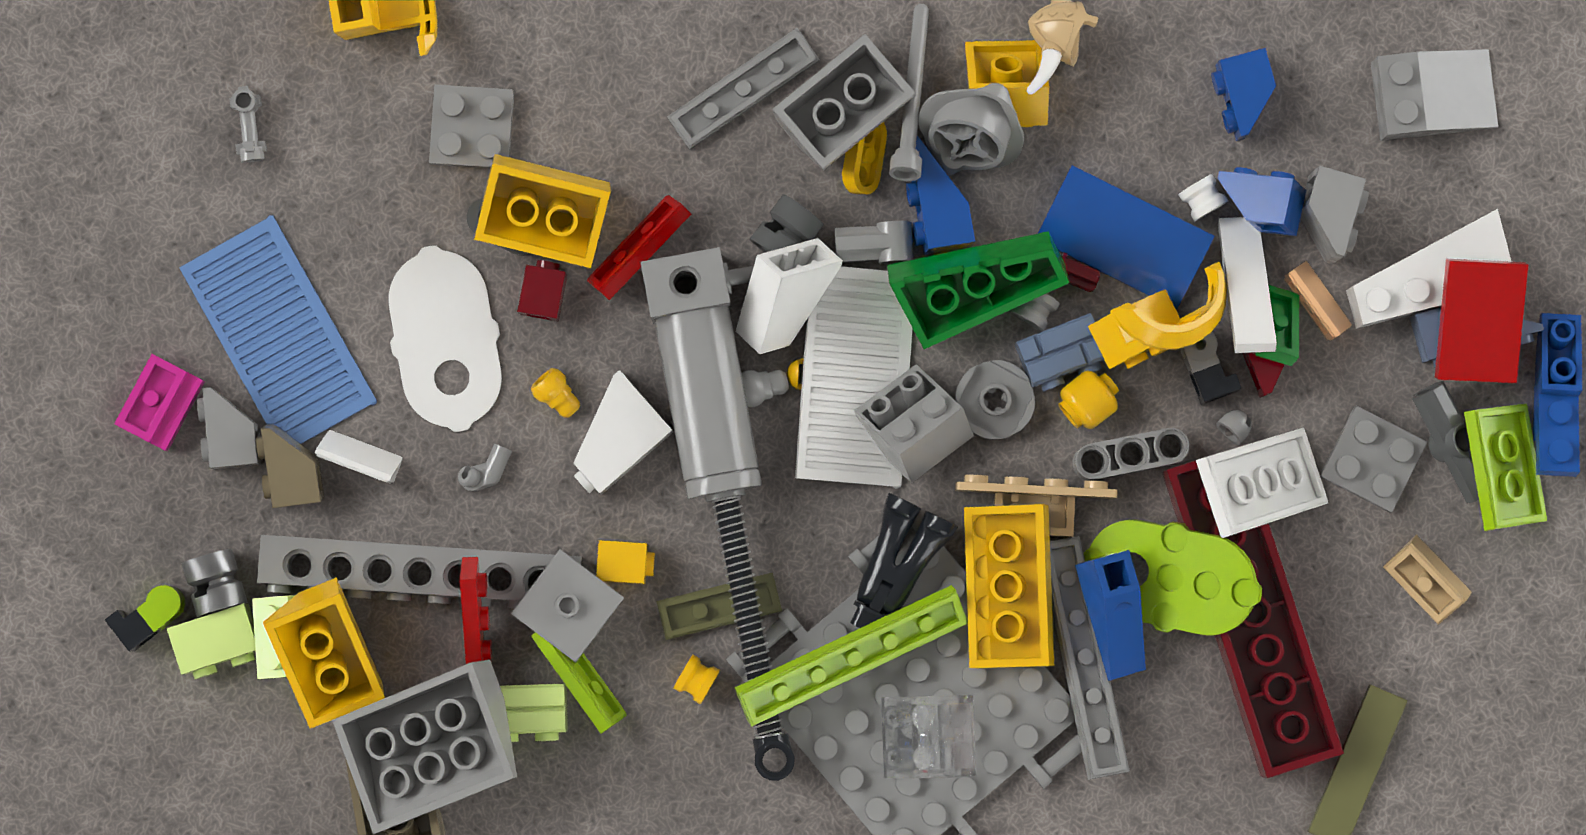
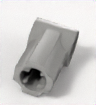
(875, 243)

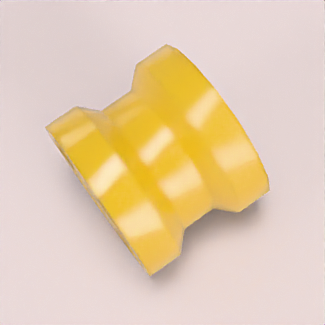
(696, 679)

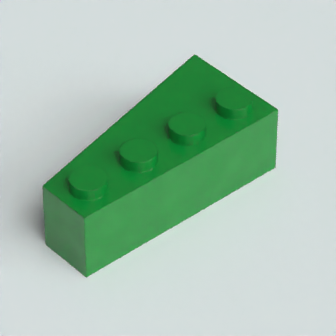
(974, 284)

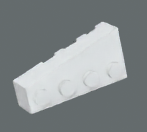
(1418, 280)

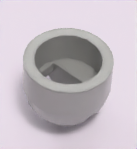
(1237, 423)

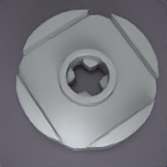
(1016, 393)

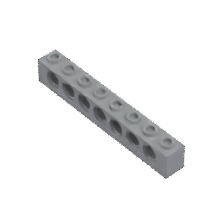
(279, 551)

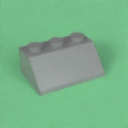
(843, 102)

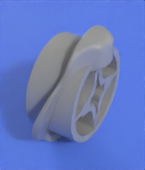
(971, 128)

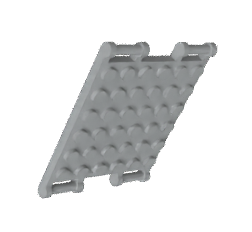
(842, 728)

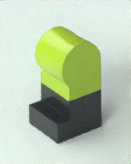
(160, 609)

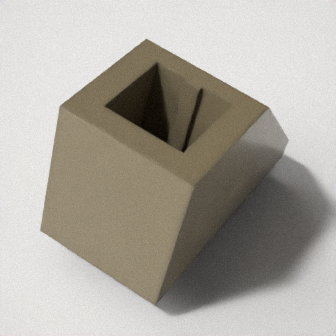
(291, 469)

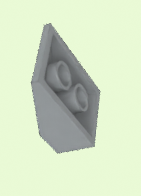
(1433, 93)

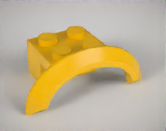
(370, 17)
(1156, 326)

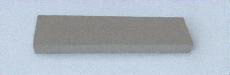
(743, 88)

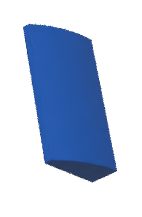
(1125, 236)

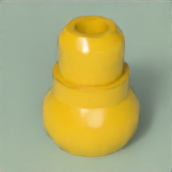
(553, 390)

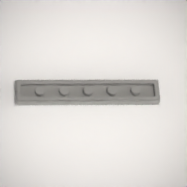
(1084, 670)

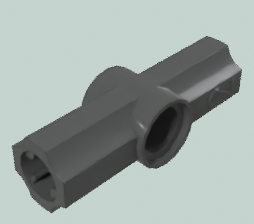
(1448, 436)

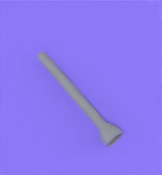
(906, 163)

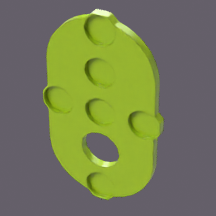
(1193, 576)

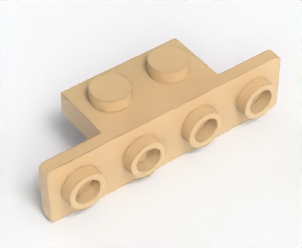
(1053, 493)

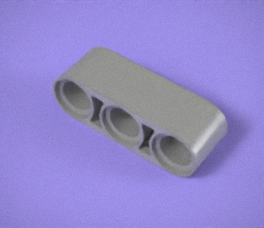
(1146, 443)

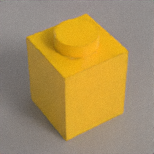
(624, 562)

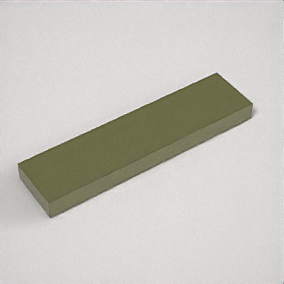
(1359, 764)

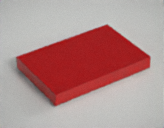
(1481, 320)

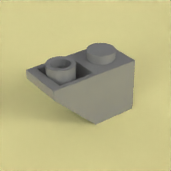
(228, 432)

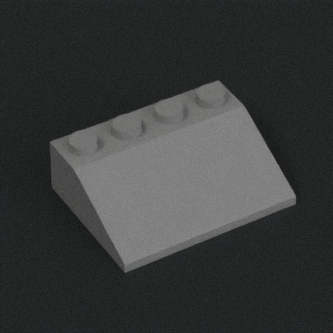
(428, 745)

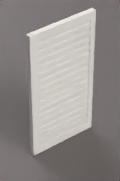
(851, 352)

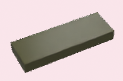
(712, 607)

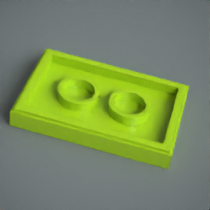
(1505, 466)

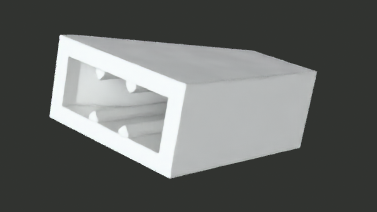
(784, 293)
(619, 436)

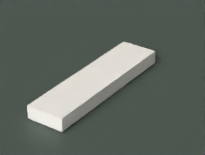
(1246, 286)

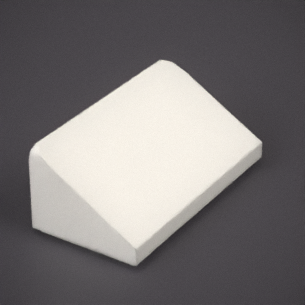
(359, 456)

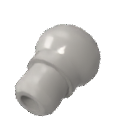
(763, 385)

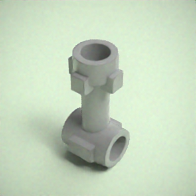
(247, 104)

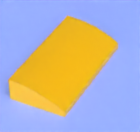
(1009, 586)

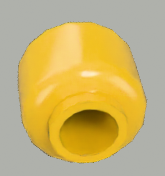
(1089, 399)

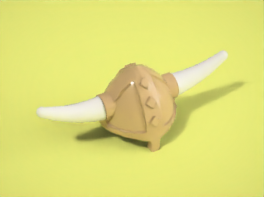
(1058, 34)

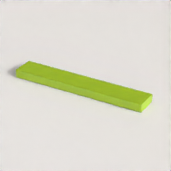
(851, 655)

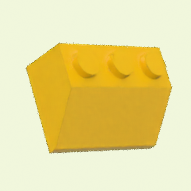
(542, 211)
(324, 654)

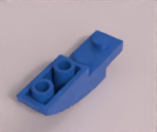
(1557, 395)

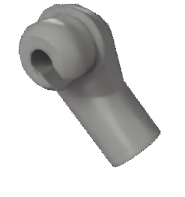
(487, 473)

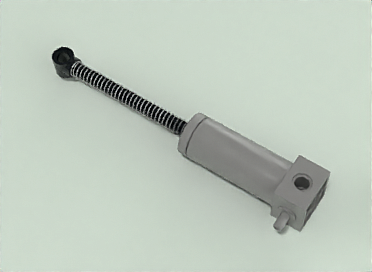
(715, 435)

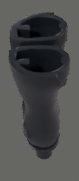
(884, 583)

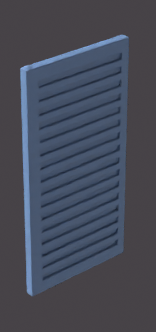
(278, 332)

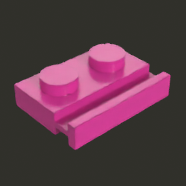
(159, 402)

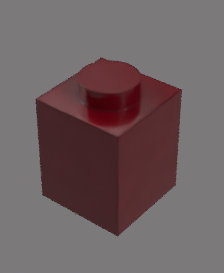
(542, 291)

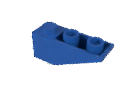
(940, 207)
(1115, 612)

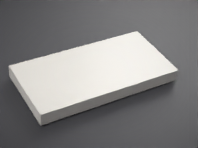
(1262, 482)

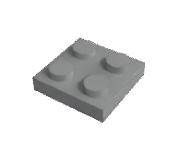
(470, 125)
(1373, 459)

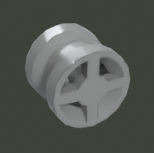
(1036, 311)

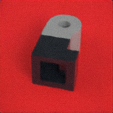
(1207, 371)

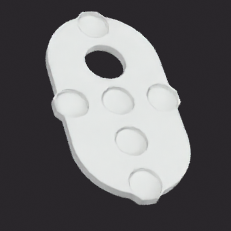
(441, 316)

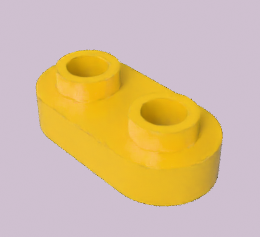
(864, 162)

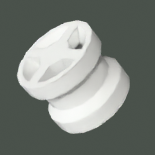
(1203, 197)

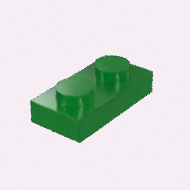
(1286, 324)

